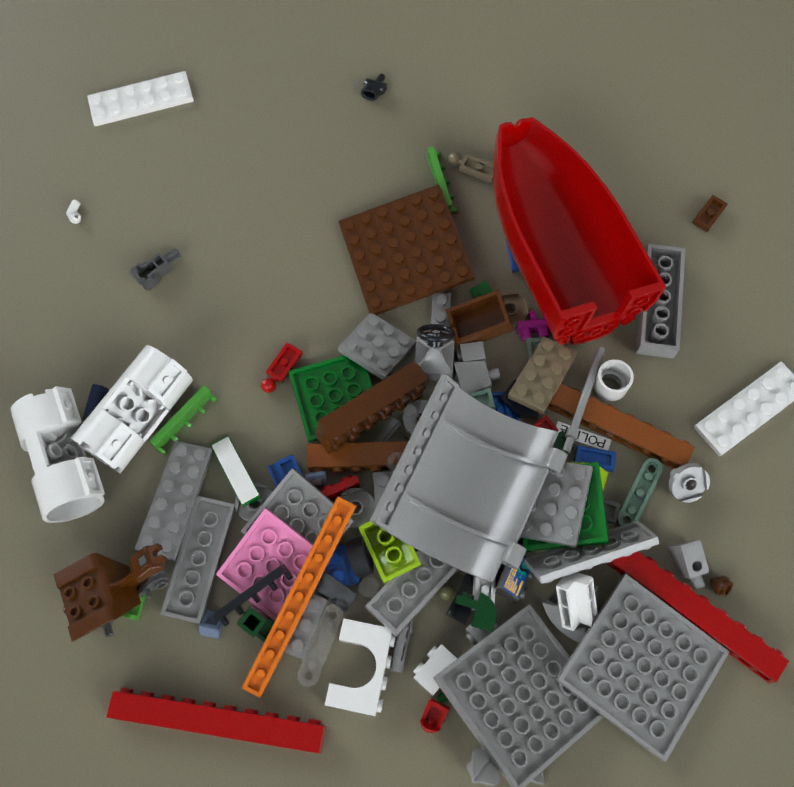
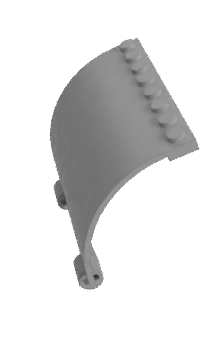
(467, 483)

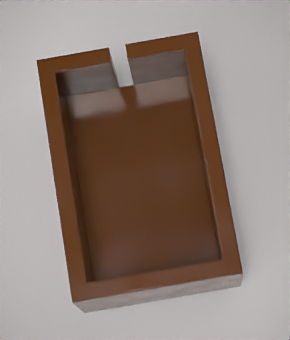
(480, 318)

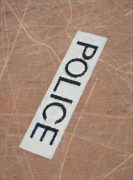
(587, 437)

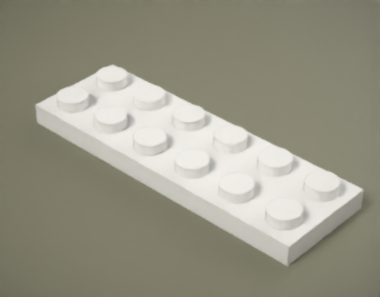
(140, 98)
(748, 409)

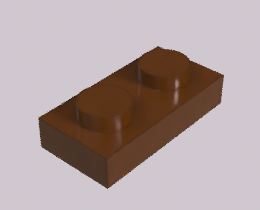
(709, 213)

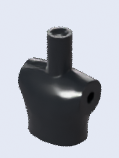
(374, 88)

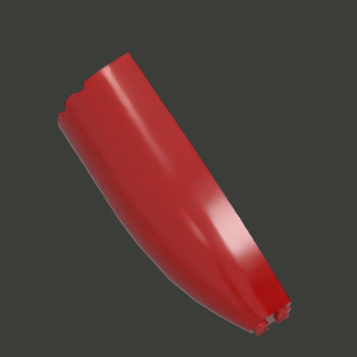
(569, 236)

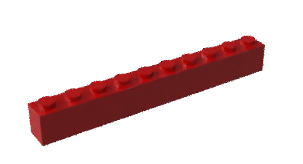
(732, 635)
(216, 721)

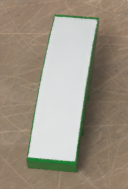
(235, 471)

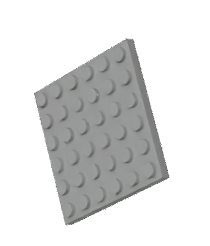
(643, 667)
(512, 697)

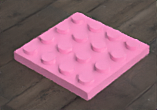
(261, 551)

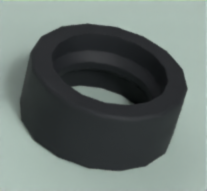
(359, 557)

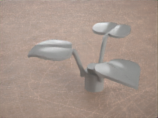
(485, 771)

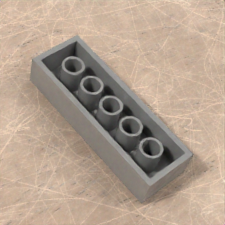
(661, 324)

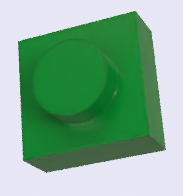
(480, 289)

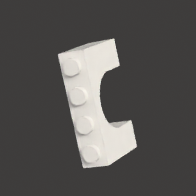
(365, 698)

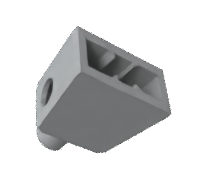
(474, 376)
(690, 561)

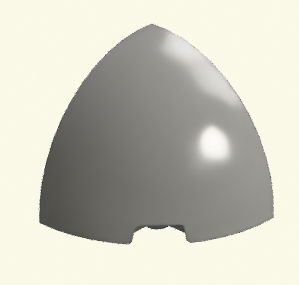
(552, 610)

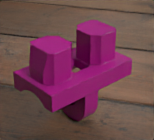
(525, 328)

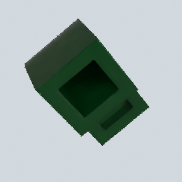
(485, 610)
(255, 623)

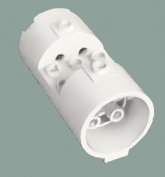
(133, 408)
(64, 478)

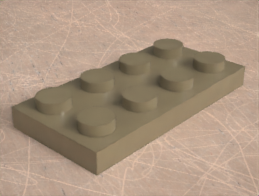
(542, 375)

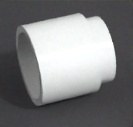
(618, 371)

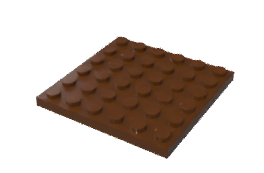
(406, 250)

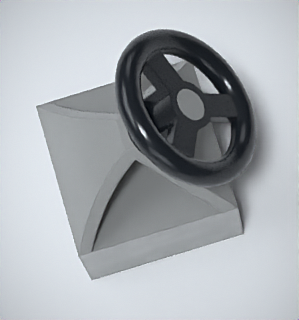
(435, 350)

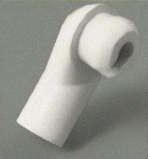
(72, 213)

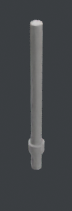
(572, 432)

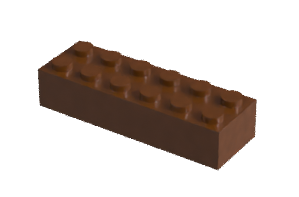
(371, 407)

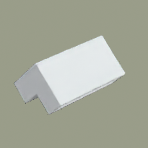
(576, 600)

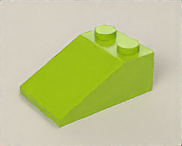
(388, 553)

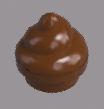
(721, 585)

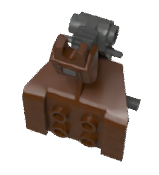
(103, 589)

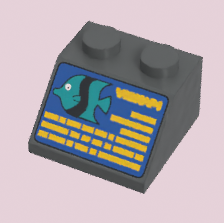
(512, 582)

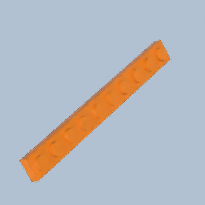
(299, 597)

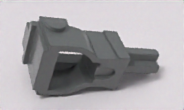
(161, 265)

